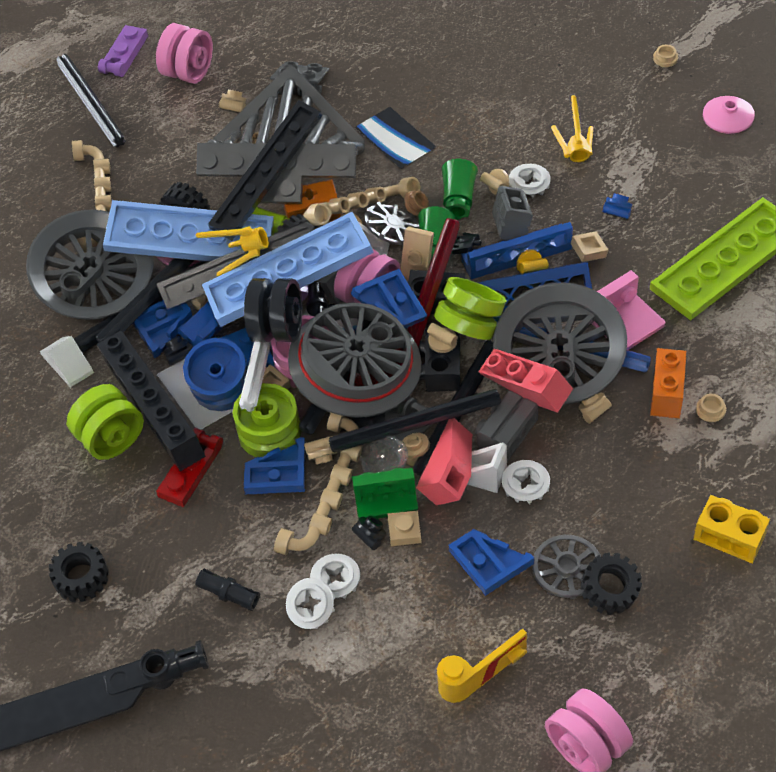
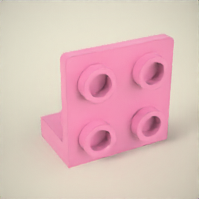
(637, 316)

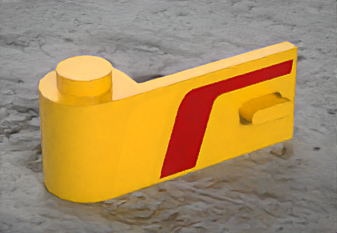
(459, 679)

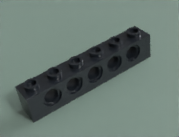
(151, 401)

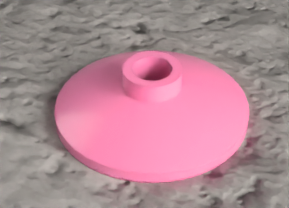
(728, 114)

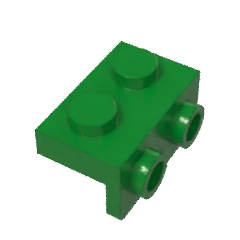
(385, 492)

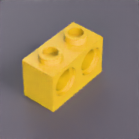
(729, 534)

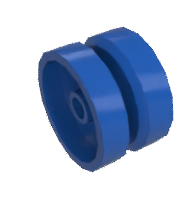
(215, 373)

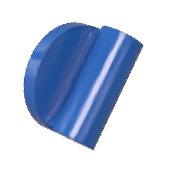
(618, 206)

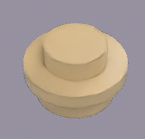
(665, 56)
(711, 408)

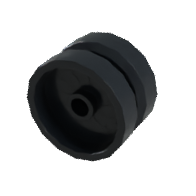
(273, 310)

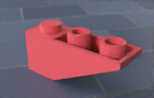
(528, 379)
(448, 465)

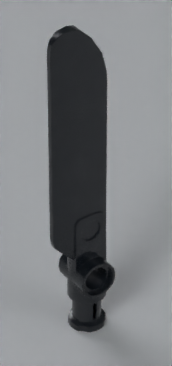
(94, 695)

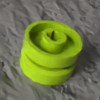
(470, 308)
(104, 421)
(270, 424)

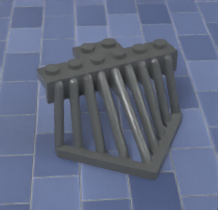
(331, 159)

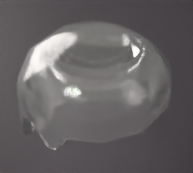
(385, 455)

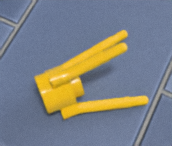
(578, 147)
(250, 240)

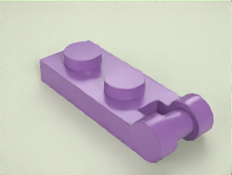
(123, 51)

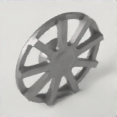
(389, 223)
(566, 565)

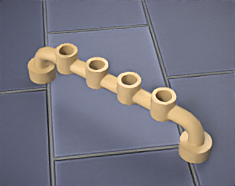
(101, 183)
(320, 213)
(330, 497)

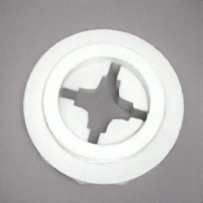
(525, 172)
(519, 472)
(337, 564)
(299, 596)

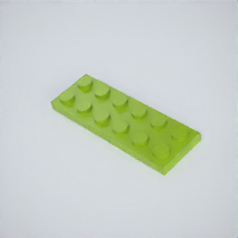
(720, 261)

